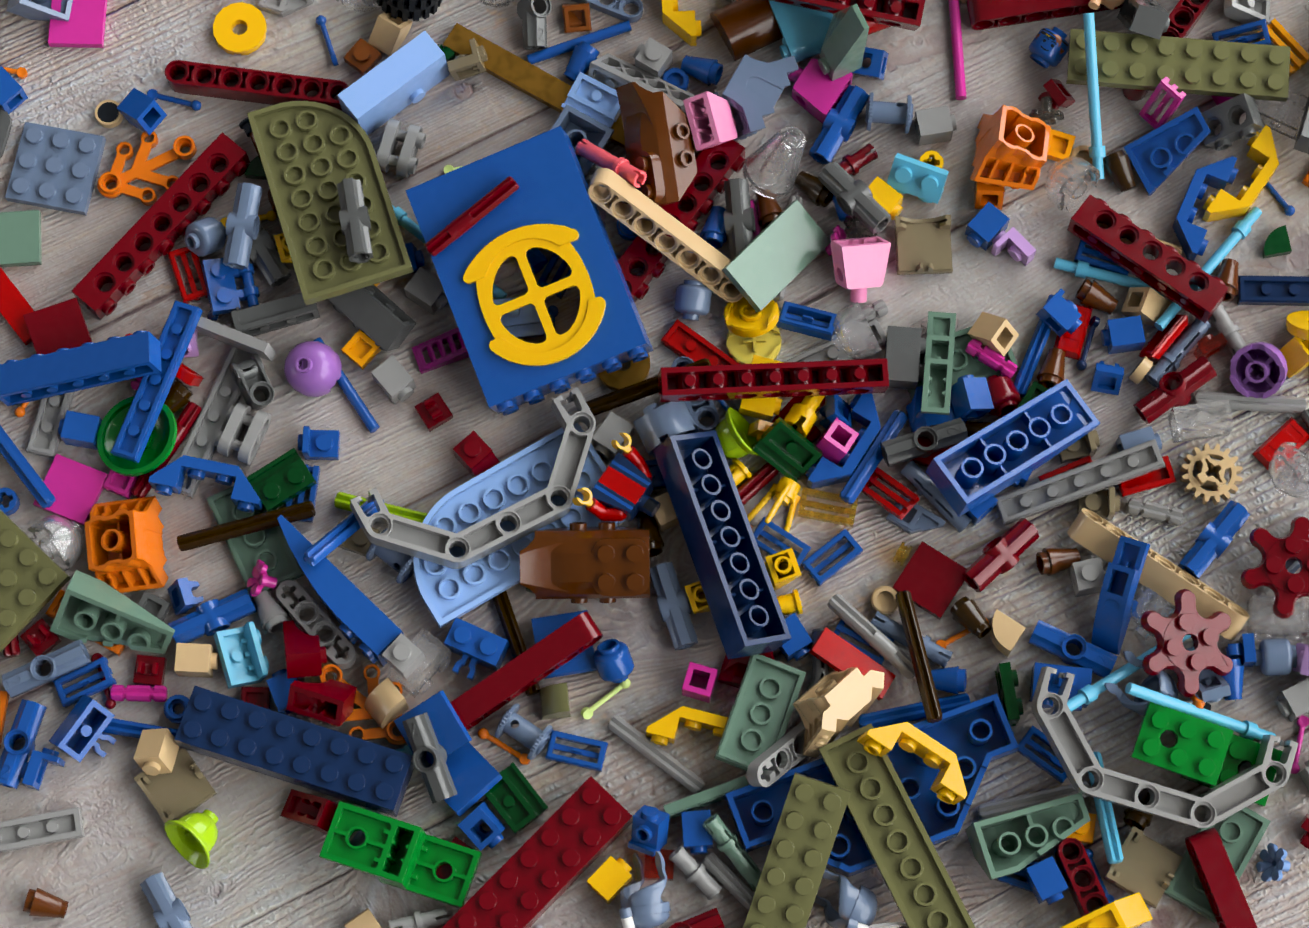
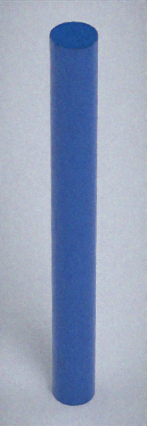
(568, 46)
(356, 401)

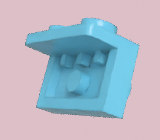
(917, 178)
(241, 655)

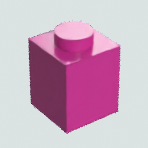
(836, 441)
(699, 682)

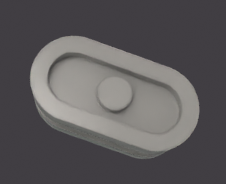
(412, 139)
(239, 417)

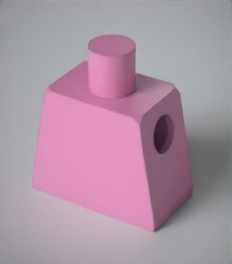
(710, 120)
(860, 264)

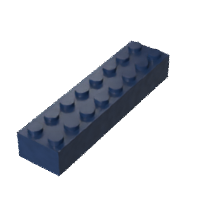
(722, 544)
(295, 751)

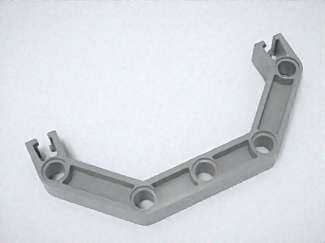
(487, 535)
(1121, 789)

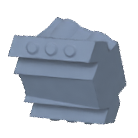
(755, 91)

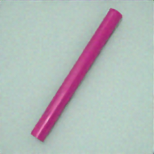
(957, 49)

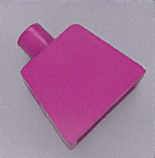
(817, 91)

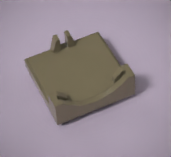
(923, 245)
(179, 791)
(1145, 867)

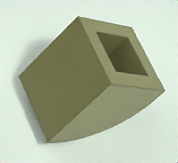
(555, 701)

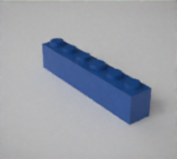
(79, 368)

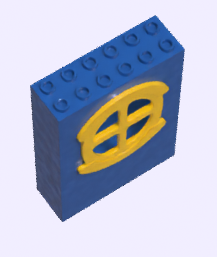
(545, 213)

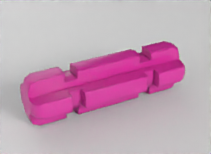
(991, 358)
(139, 693)

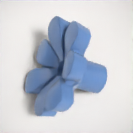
(1273, 863)

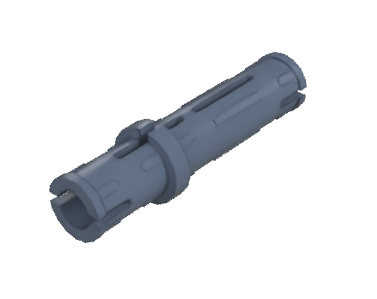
(1170, 360)
(933, 495)
(895, 631)

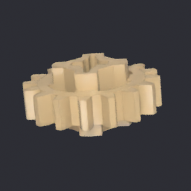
(1217, 483)

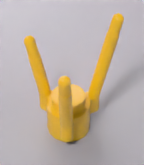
(784, 493)

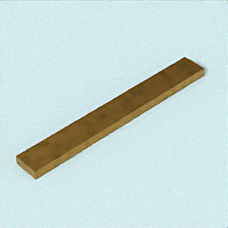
(521, 74)

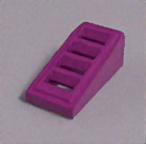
(445, 359)

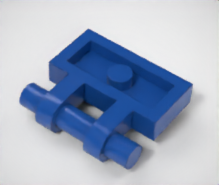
(222, 288)

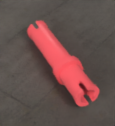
(606, 160)

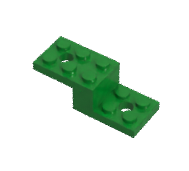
(1201, 750)
(400, 854)

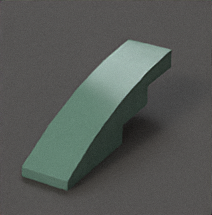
(938, 363)

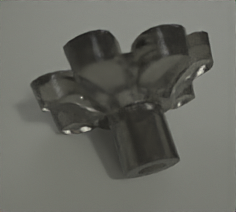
(1046, 112)
(856, 229)

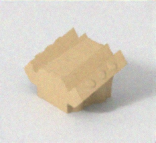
(834, 704)

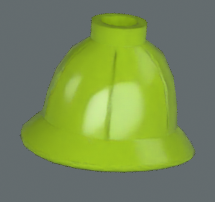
(734, 435)
(194, 836)

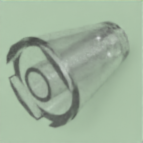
(776, 163)

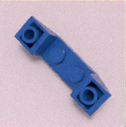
(1213, 175)
(826, 472)
(171, 480)

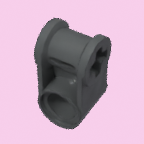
(252, 380)

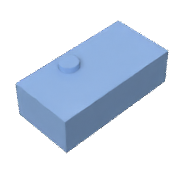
(395, 83)

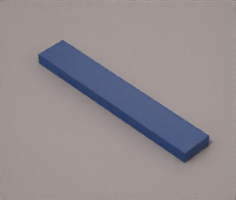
(155, 387)

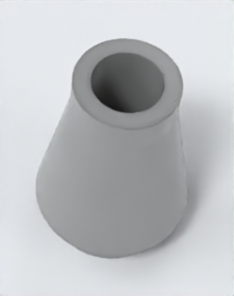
(270, 613)

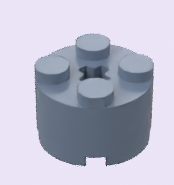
(662, 422)

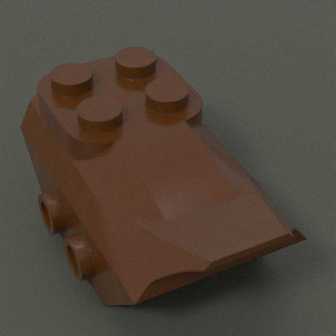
(657, 142)
(587, 563)

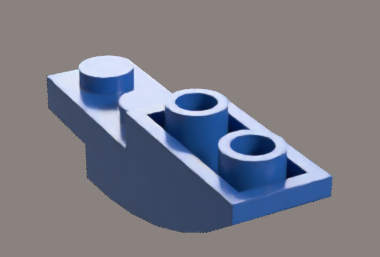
(1117, 594)

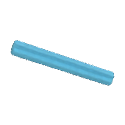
(1107, 824)

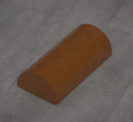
(746, 26)

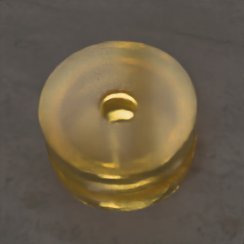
(902, 554)

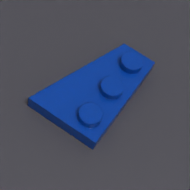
(1166, 147)

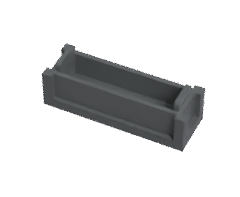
(274, 315)

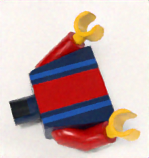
(622, 487)

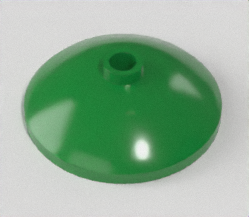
(156, 451)

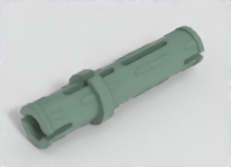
(728, 843)

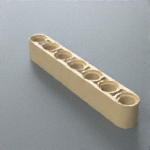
(654, 232)
(1158, 572)

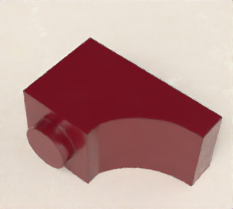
(475, 454)
(302, 652)
(323, 701)
(309, 810)

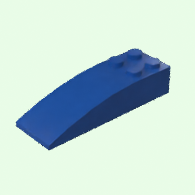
(1011, 447)
(357, 615)

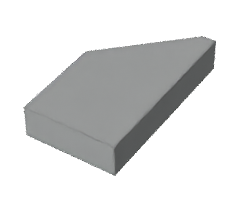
(282, 7)

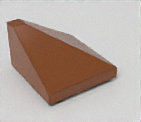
(576, 17)

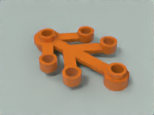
(142, 168)
(362, 713)

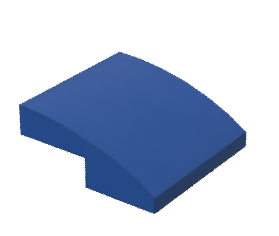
(546, 625)

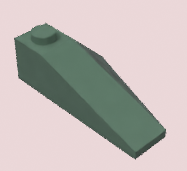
(844, 43)
(104, 615)
(1019, 837)

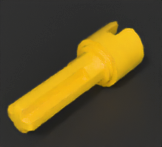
(804, 414)

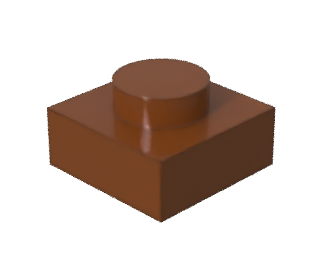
(362, 57)

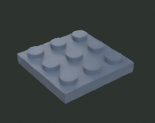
(55, 168)

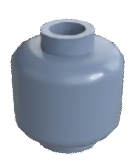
(205, 236)
(692, 300)
(1276, 657)

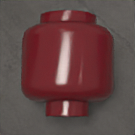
(1003, 395)

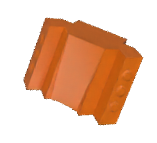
(1010, 149)
(127, 544)

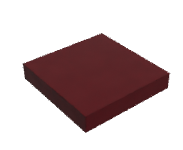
(58, 327)
(931, 580)

